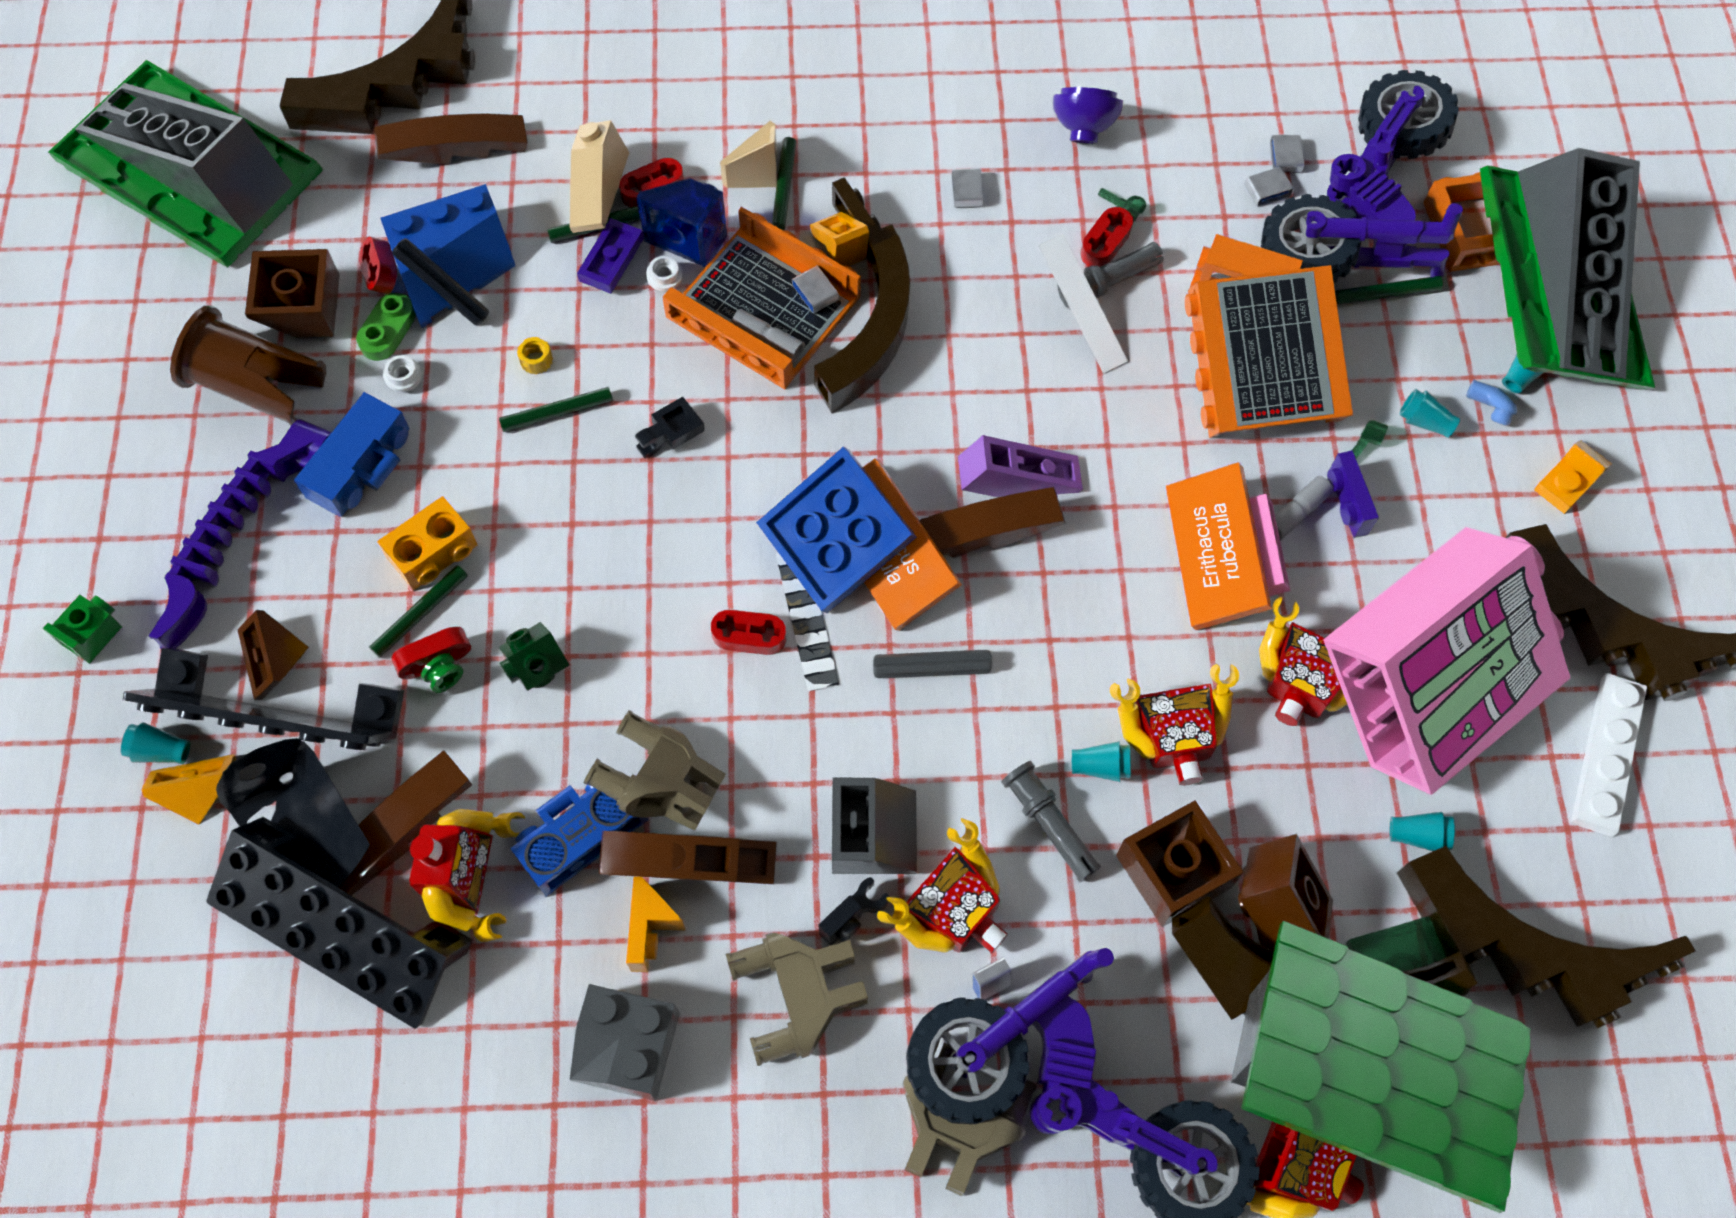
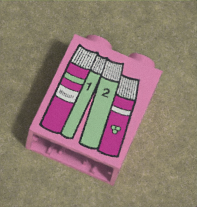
(1450, 657)

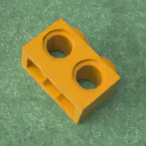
(422, 536)

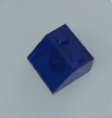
(684, 219)

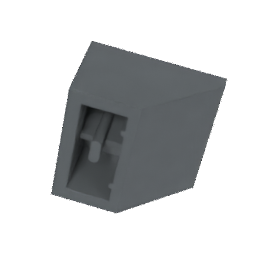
(873, 827)

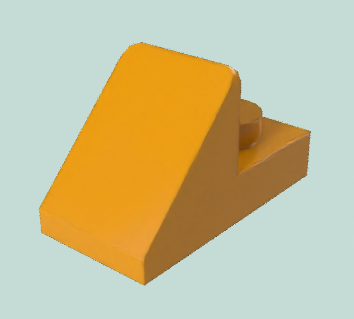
(844, 238)
(1572, 476)
(647, 914)

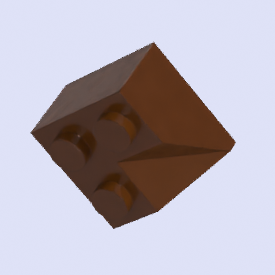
(294, 291)
(1178, 862)
(1285, 887)

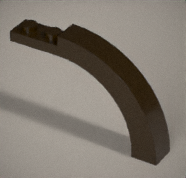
(868, 356)

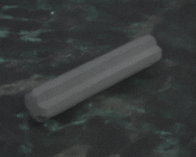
(932, 663)

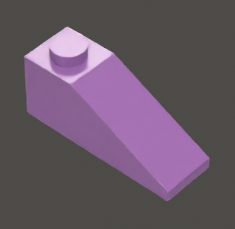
(1008, 467)

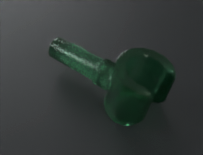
(1134, 204)
(1372, 433)

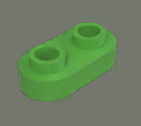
(387, 323)

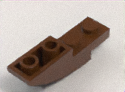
(687, 857)

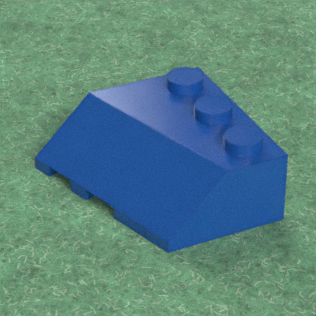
(459, 236)

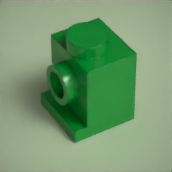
(85, 627)

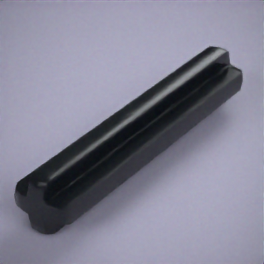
(440, 281)

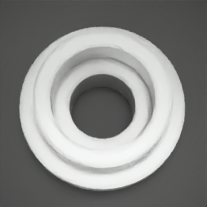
(664, 265)
(400, 365)

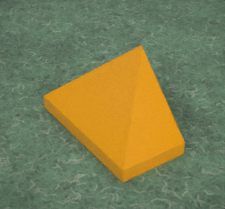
(187, 787)

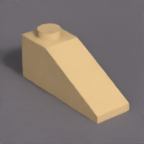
(596, 171)

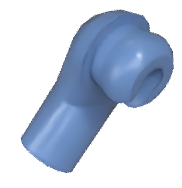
(1494, 397)

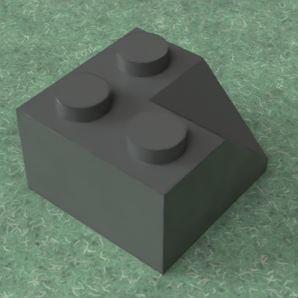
(623, 1042)

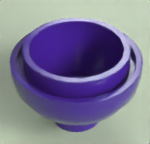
(1086, 112)

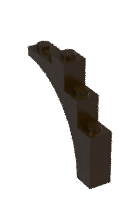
(398, 80)
(1608, 632)
(1236, 964)
(1586, 978)

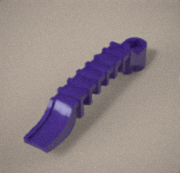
(187, 605)

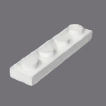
(1609, 755)

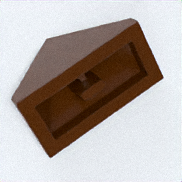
(268, 652)

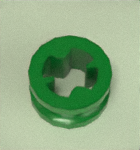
(442, 673)

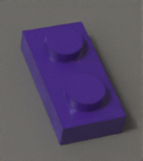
(610, 255)
(1355, 500)

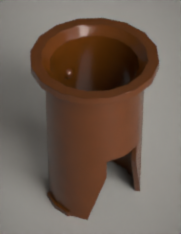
(238, 364)

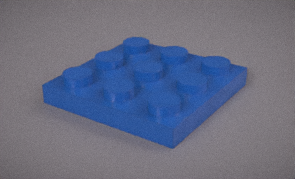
(836, 530)

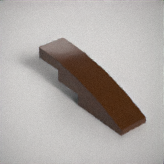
(445, 136)
(994, 521)
(403, 814)

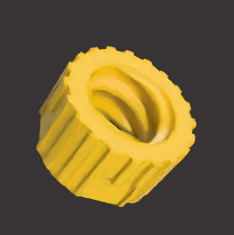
(532, 345)

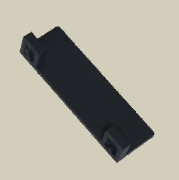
(181, 686)
(330, 926)

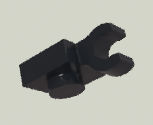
(673, 424)
(843, 920)

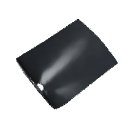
(308, 807)

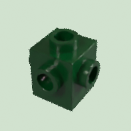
(532, 657)

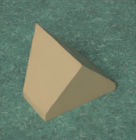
(752, 162)

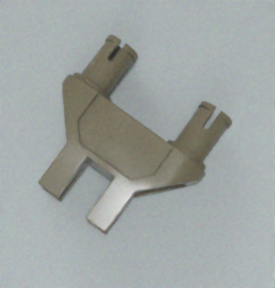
(669, 780)
(803, 988)
(967, 1140)

